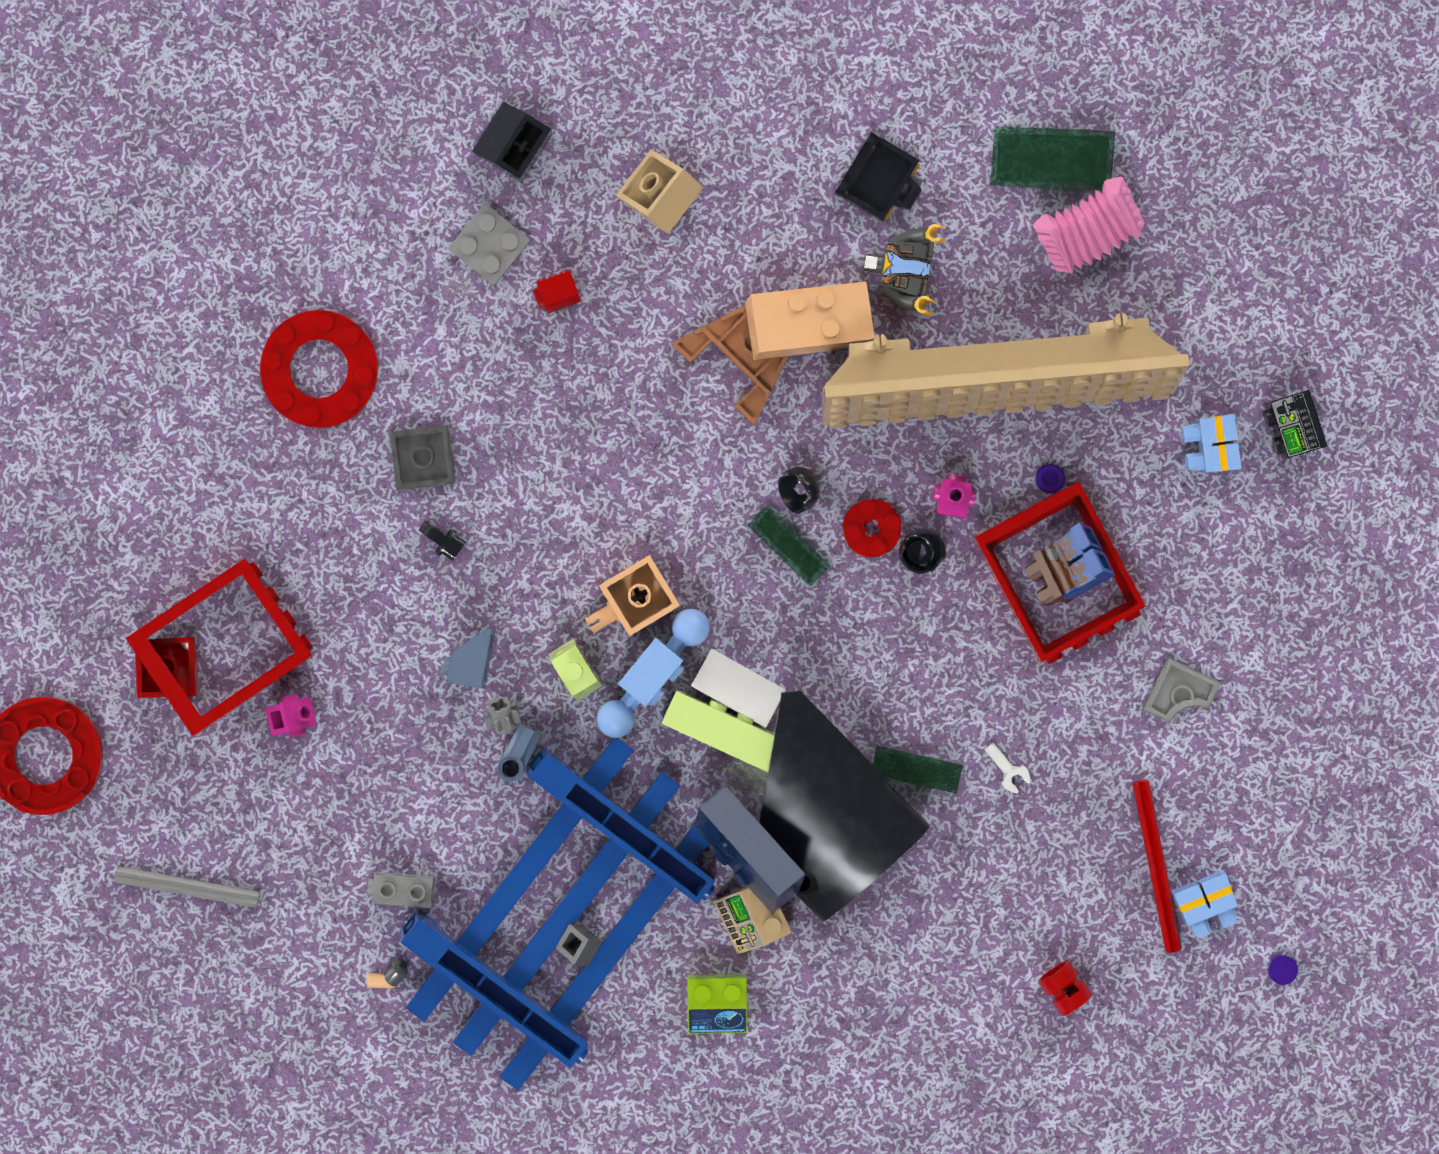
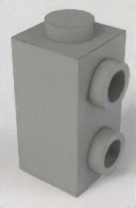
(402, 889)

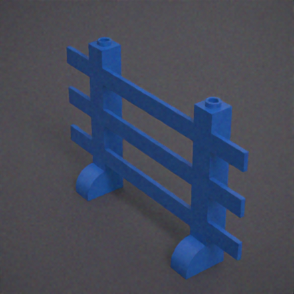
(503, 994)

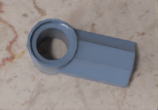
(520, 750)

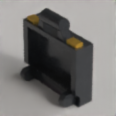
(879, 178)

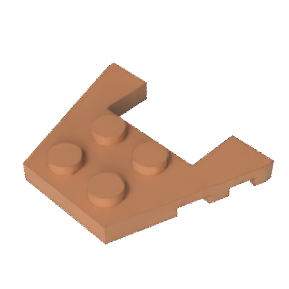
(732, 337)

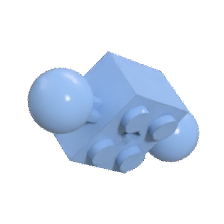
(651, 672)

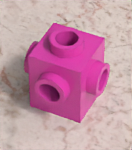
(945, 504)
(291, 716)

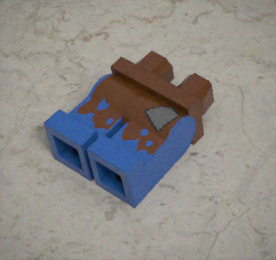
(1070, 566)

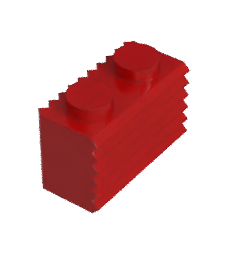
(556, 292)

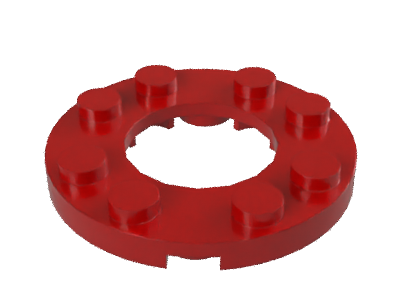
(361, 364)
(86, 755)

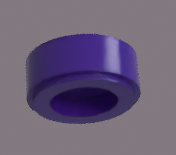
(1050, 478)
(1282, 969)

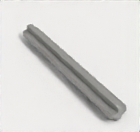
(187, 886)

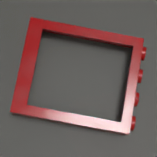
(1102, 624)
(169, 685)

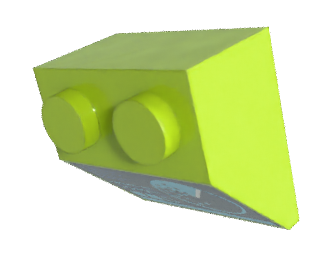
(717, 1003)

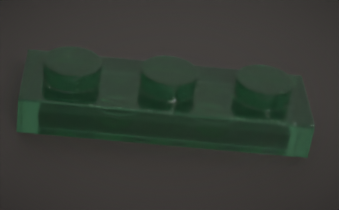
(788, 545)
(917, 769)

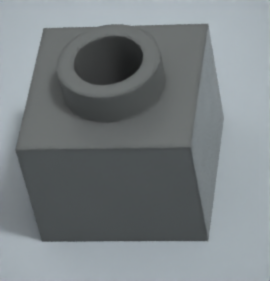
(578, 944)

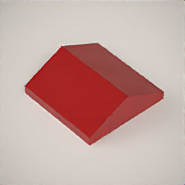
(180, 658)

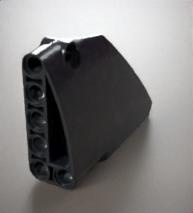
(831, 808)

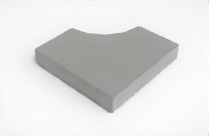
(1178, 689)

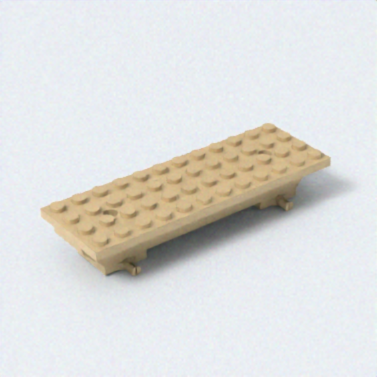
(1105, 364)

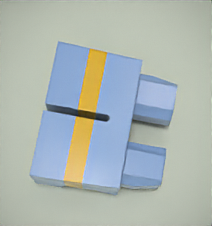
(1211, 457)
(1219, 902)

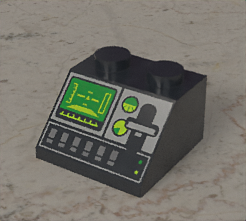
(1294, 425)

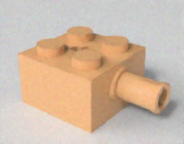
(622, 608)

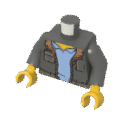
(906, 267)

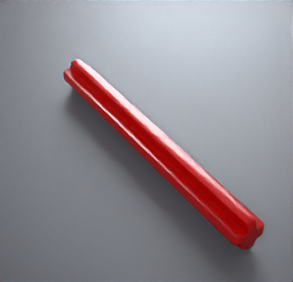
(1157, 866)

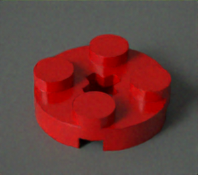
(855, 533)

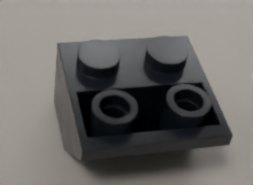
(513, 141)

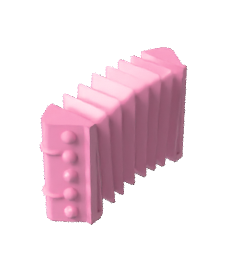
(1091, 228)

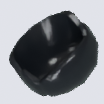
(792, 500)
(911, 547)

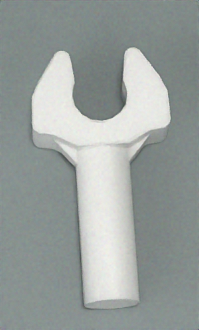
(1007, 768)

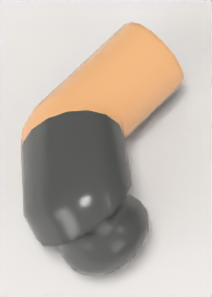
(391, 978)

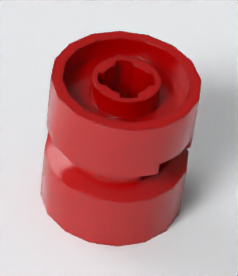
(1059, 979)

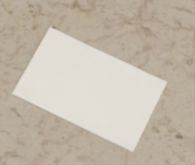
(738, 687)

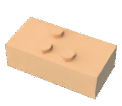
(809, 320)

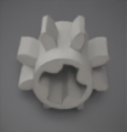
(502, 715)

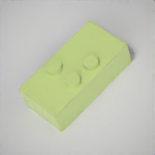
(720, 729)

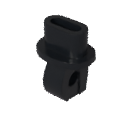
(448, 543)

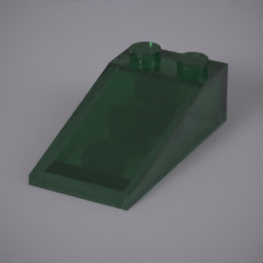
(1052, 159)

